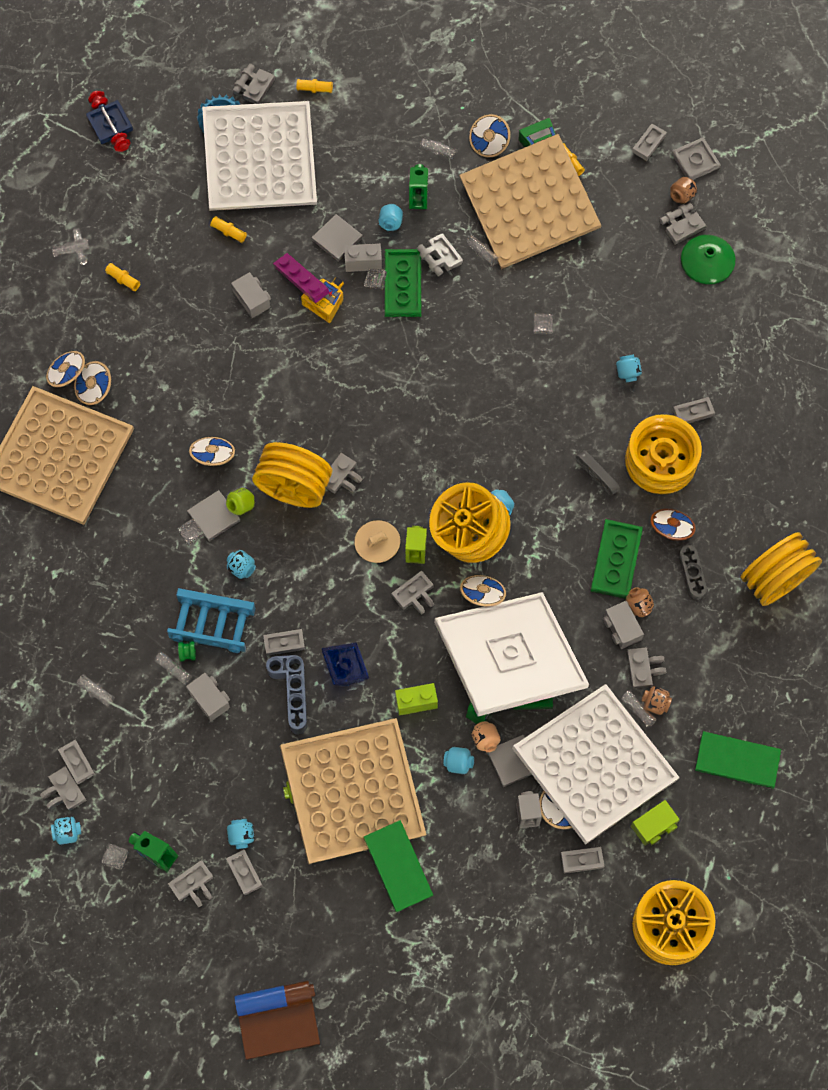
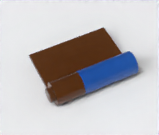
(277, 1019)

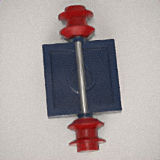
(109, 121)

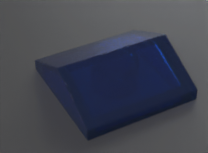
(345, 664)

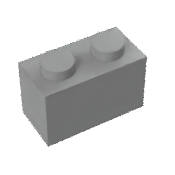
(362, 257)
(251, 295)
(623, 625)
(208, 697)
(528, 810)

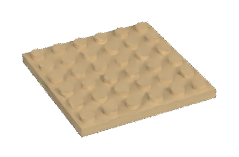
(530, 201)
(60, 454)
(350, 787)

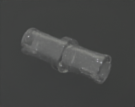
(438, 147)
(482, 250)
(173, 668)
(95, 690)
(638, 709)

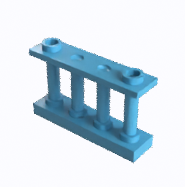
(206, 602)

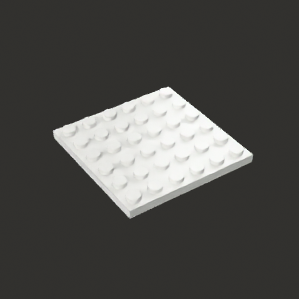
(259, 155)
(595, 763)

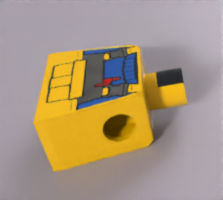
(329, 305)

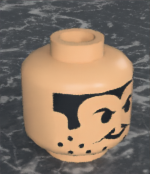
(486, 736)

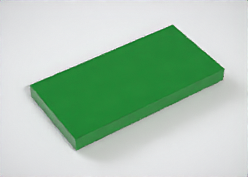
(402, 283)
(616, 559)
(738, 759)
(398, 866)

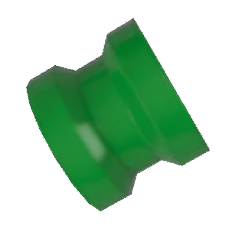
(187, 651)

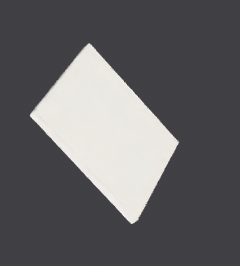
(510, 654)

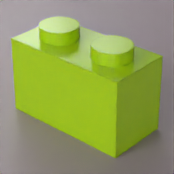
(416, 544)
(416, 699)
(655, 823)

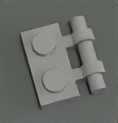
(257, 88)
(684, 228)
(444, 251)

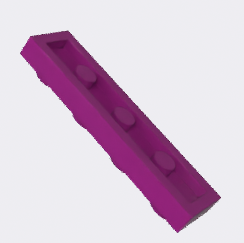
(301, 278)

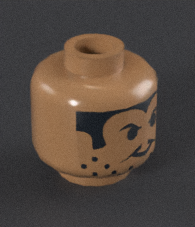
(683, 190)
(640, 602)
(656, 700)

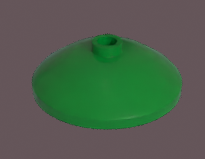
(706, 267)

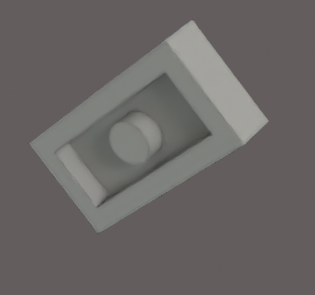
(649, 142)
(694, 410)
(284, 642)
(76, 762)
(582, 860)
(244, 872)

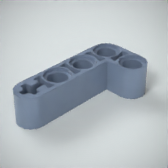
(293, 695)

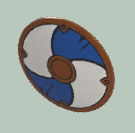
(673, 524)

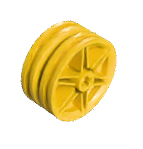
(664, 429)
(292, 474)
(469, 522)
(781, 569)
(659, 947)

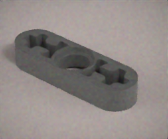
(597, 472)
(697, 565)

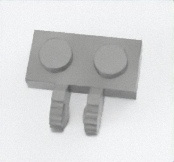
(343, 468)
(413, 590)
(640, 667)
(66, 788)
(191, 881)

